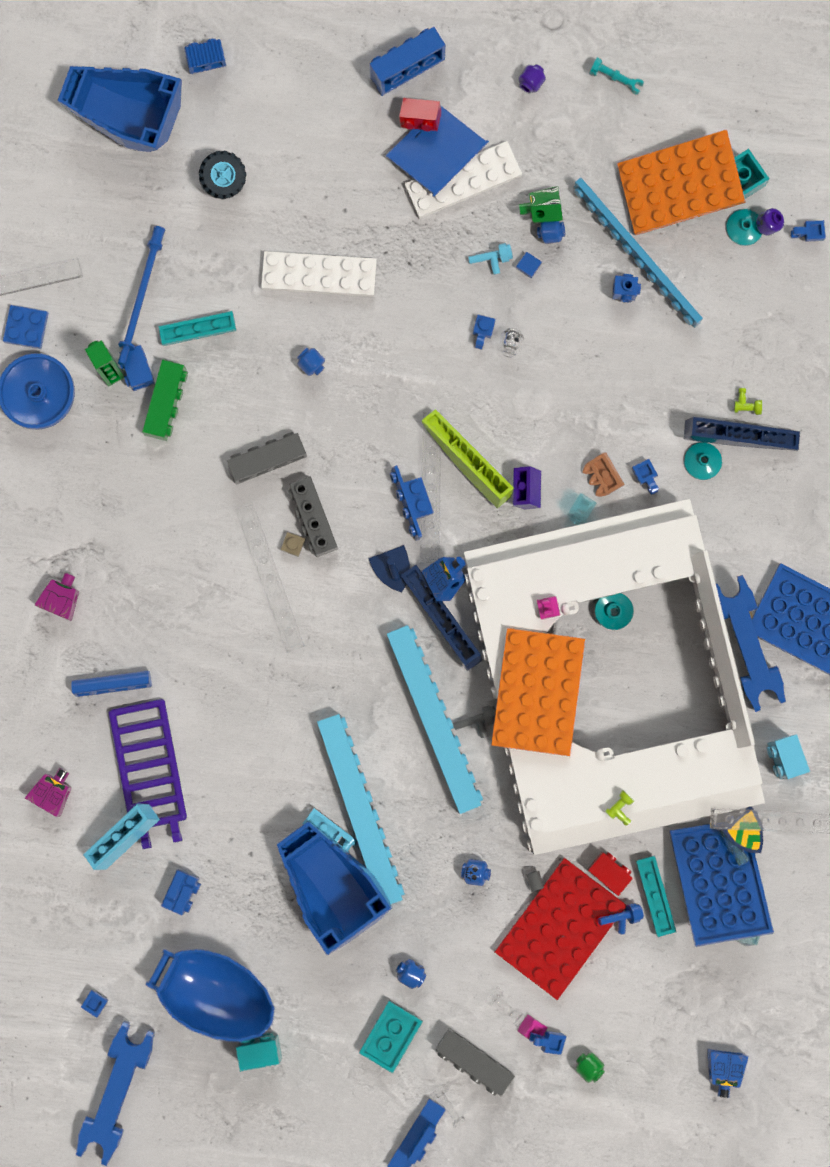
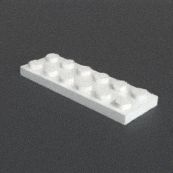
(480, 174)
(319, 274)

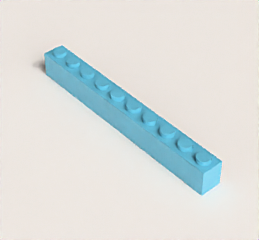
(434, 720)
(358, 805)

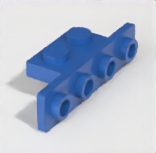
(414, 500)
(418, 1136)

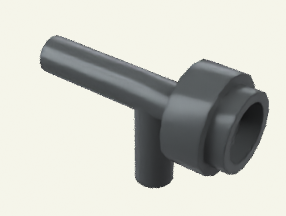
(488, 715)

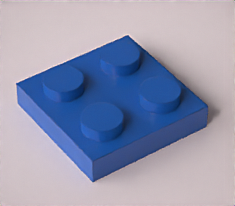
(25, 327)

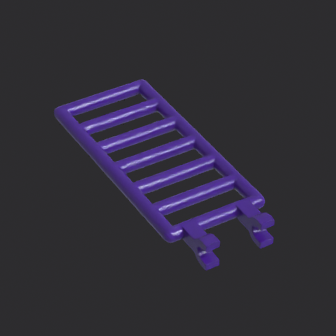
(127, 788)

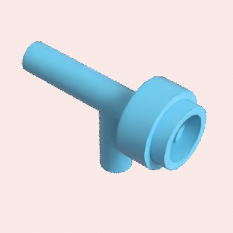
(504, 253)

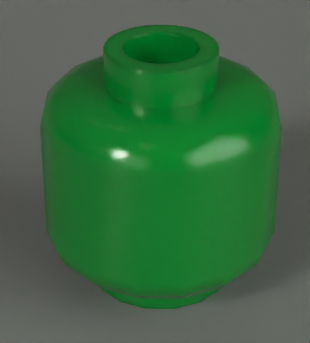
(590, 1067)

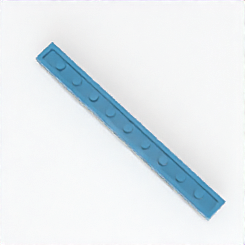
(641, 258)

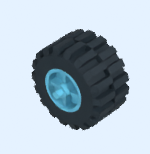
(222, 174)

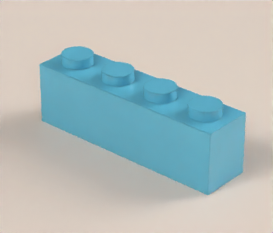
(121, 837)

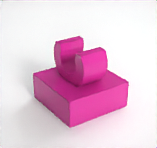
(548, 607)

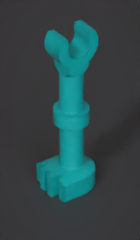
(616, 75)

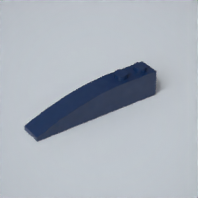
(740, 434)
(442, 619)

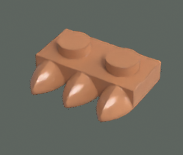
(604, 474)

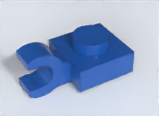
(812, 231)
(483, 328)
(645, 474)
(551, 1042)

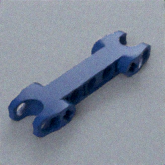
(760, 676)
(103, 1128)

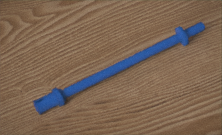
(154, 245)

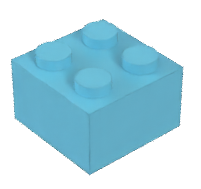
(787, 757)

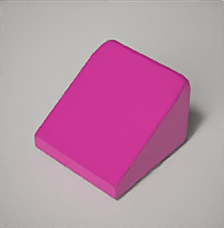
(530, 1026)

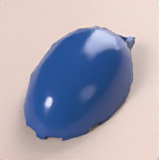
(213, 995)

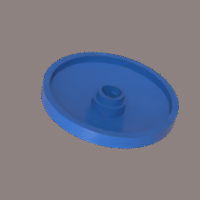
(36, 391)

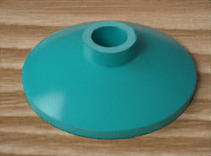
(740, 234)
(696, 467)
(621, 604)

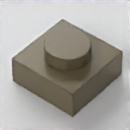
(293, 544)

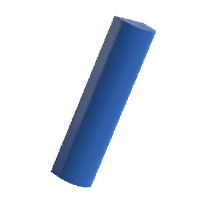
(111, 683)

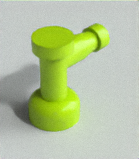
(741, 404)
(615, 810)

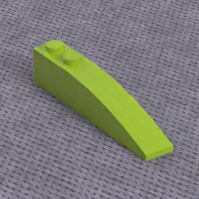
(468, 460)

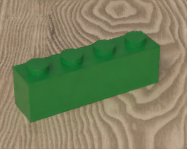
(104, 362)
(164, 400)

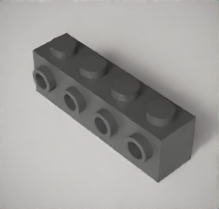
(313, 516)

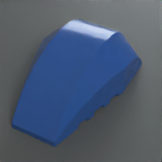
(124, 103)
(331, 887)

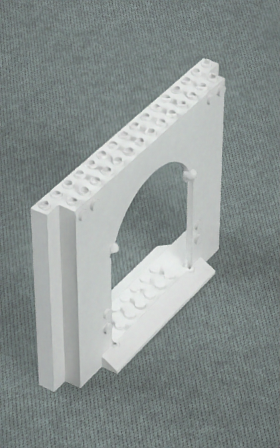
(670, 782)

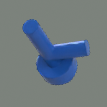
(633, 913)

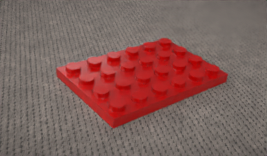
(559, 929)

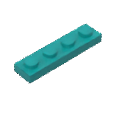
(197, 328)
(656, 896)

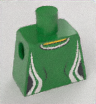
(543, 205)

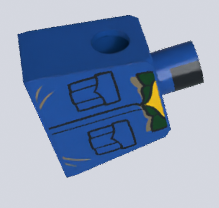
(445, 577)
(726, 1070)

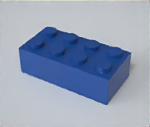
(407, 60)

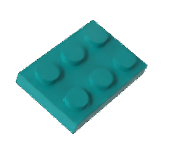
(390, 1036)

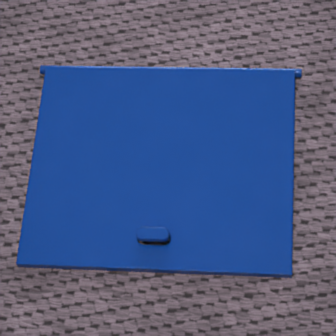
(438, 155)

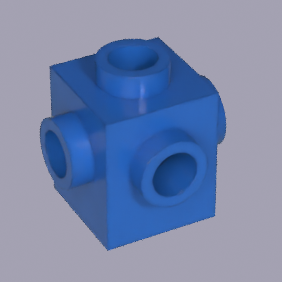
(626, 288)

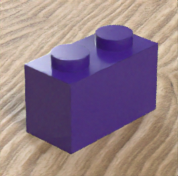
(527, 488)

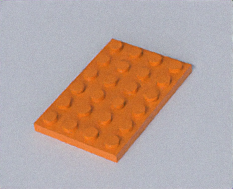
(681, 182)
(538, 692)

